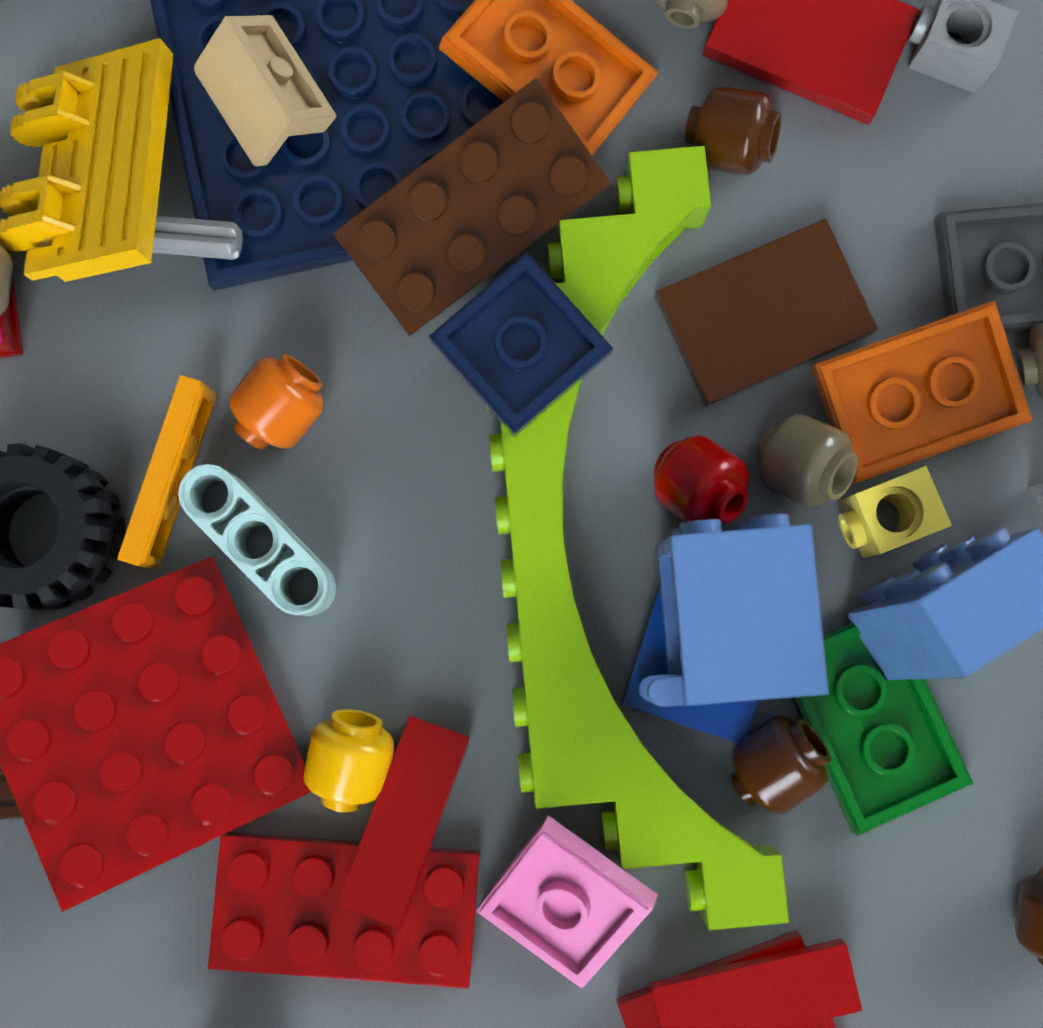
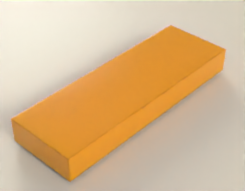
(171, 460)

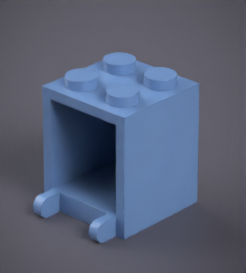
(738, 614)

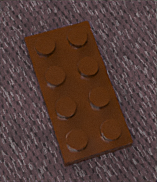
(472, 207)

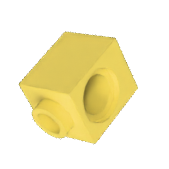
(918, 509)

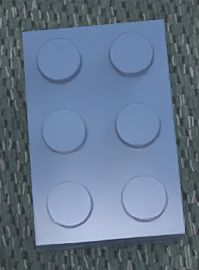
(955, 607)

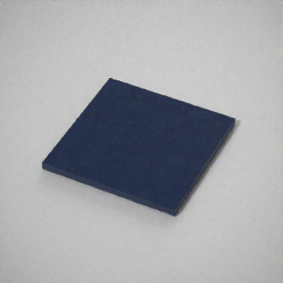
(393, 107)

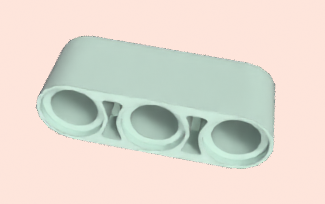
(229, 531)

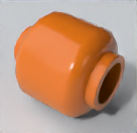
(276, 402)

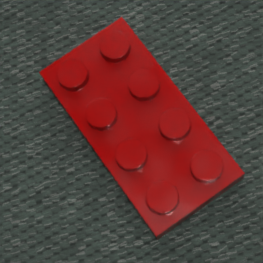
(281, 915)

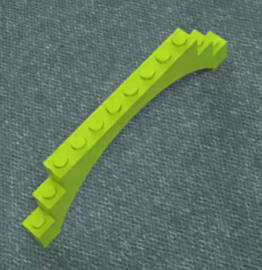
(576, 731)

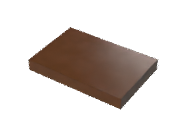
(765, 312)

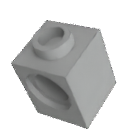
(979, 23)

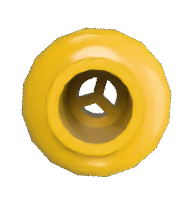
(348, 759)

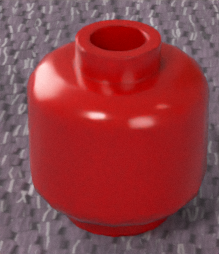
(701, 481)

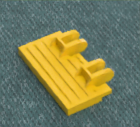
(97, 167)

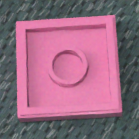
(566, 902)

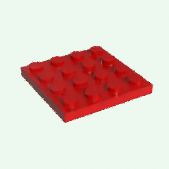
(140, 732)

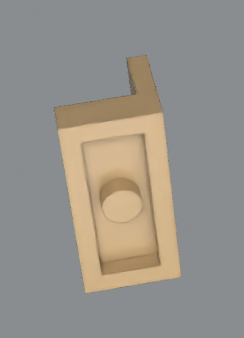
(261, 86)

